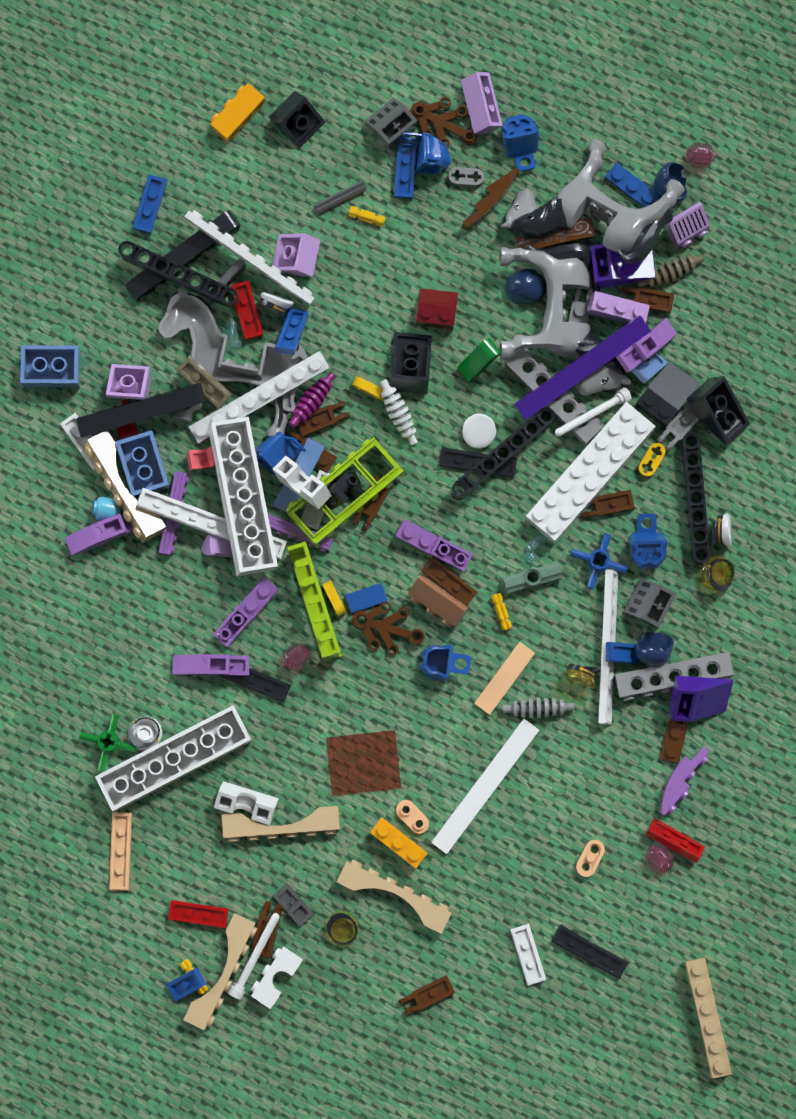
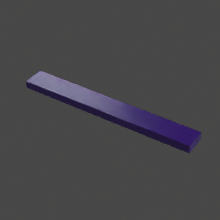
(582, 367)

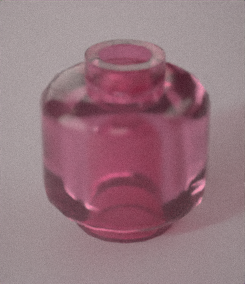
(700, 155)
(296, 657)
(659, 858)

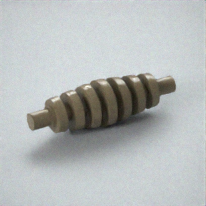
(671, 270)

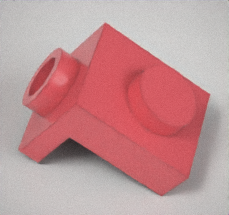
(200, 459)

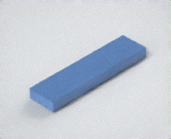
(307, 462)

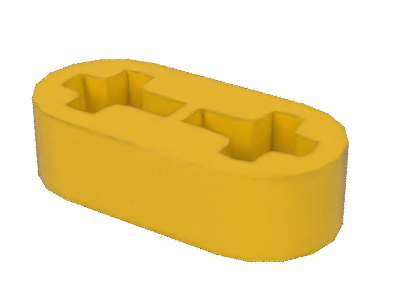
(368, 388)
(647, 458)
(334, 598)

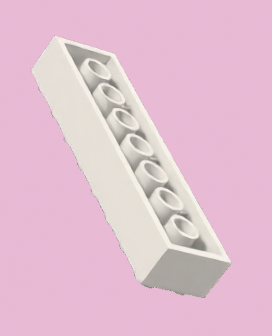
(590, 473)
(242, 496)
(173, 758)

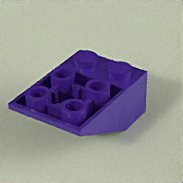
(613, 271)
(698, 697)

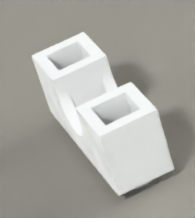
(307, 487)
(235, 797)
(265, 990)

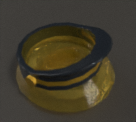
(717, 573)
(582, 675)
(341, 928)

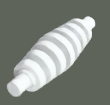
(398, 412)

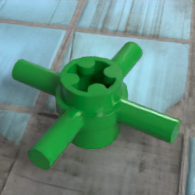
(111, 748)

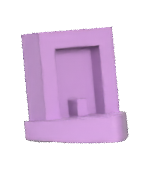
(216, 546)

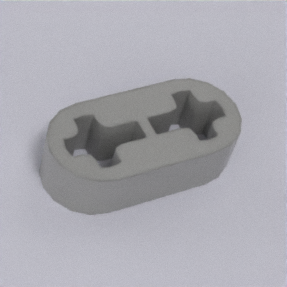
(466, 172)

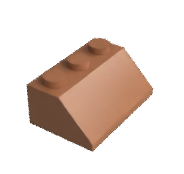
(437, 601)

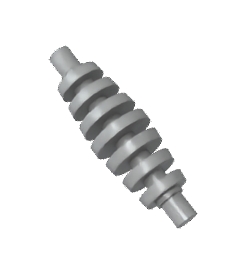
(538, 707)

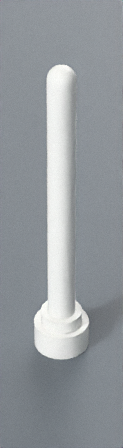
(621, 397)
(237, 990)

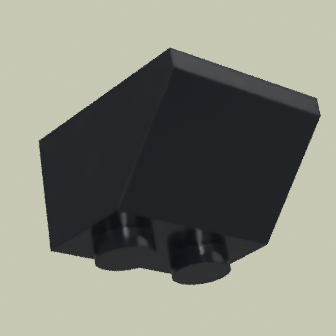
(297, 119)

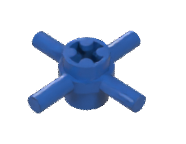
(596, 569)

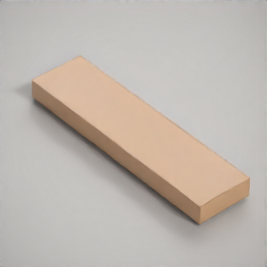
(504, 678)
(120, 851)

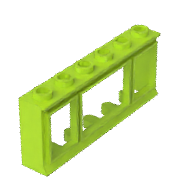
(357, 505)
(314, 601)

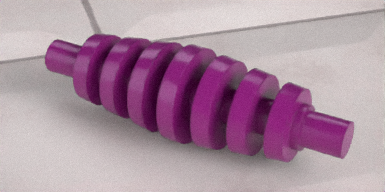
(311, 400)

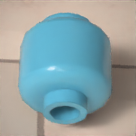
(105, 508)

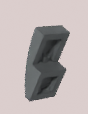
(293, 904)

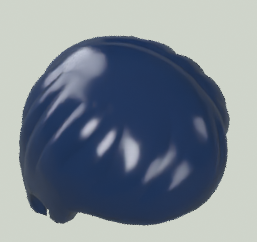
(670, 171)
(525, 286)
(654, 649)

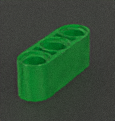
(478, 359)

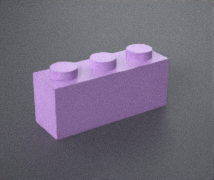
(481, 103)
(615, 307)

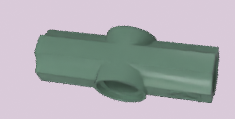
(545, 574)

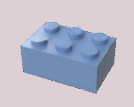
(50, 366)
(142, 463)

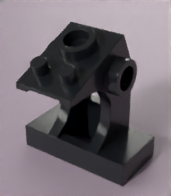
(346, 483)

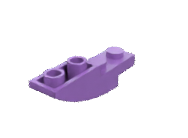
(647, 345)
(98, 534)
(433, 545)
(246, 612)
(211, 665)
(676, 786)

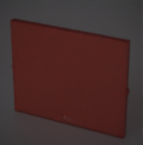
(363, 762)

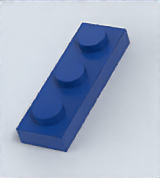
(405, 169)
(631, 186)
(150, 204)
(292, 331)

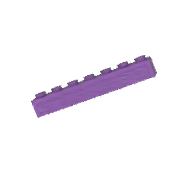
(293, 531)
(168, 536)

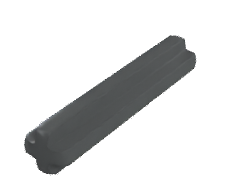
(340, 197)

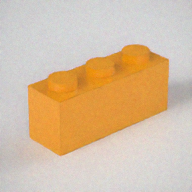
(237, 112)
(398, 843)

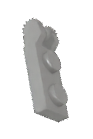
(578, 309)
(679, 426)

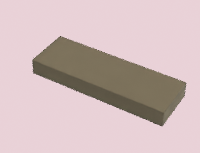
(213, 390)

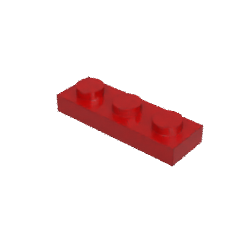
(247, 311)
(675, 840)
(198, 913)

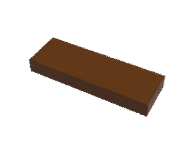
(449, 581)

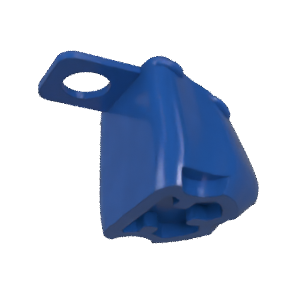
(520, 140)
(431, 153)
(275, 449)
(647, 545)
(440, 661)

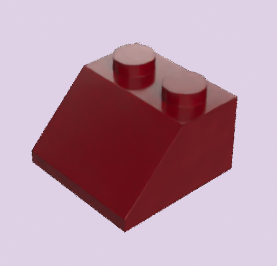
(437, 309)

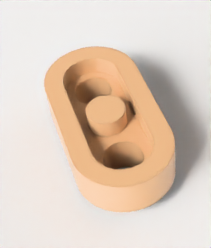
(413, 816)
(590, 858)

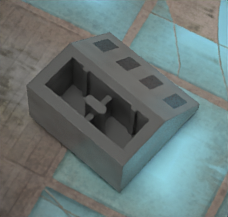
(391, 122)
(650, 603)

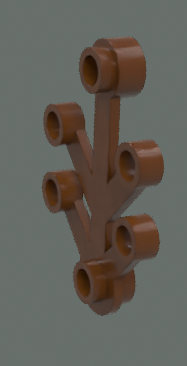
(441, 121)
(384, 627)

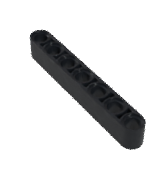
(184, 253)
(173, 267)
(140, 410)
(508, 446)
(692, 508)

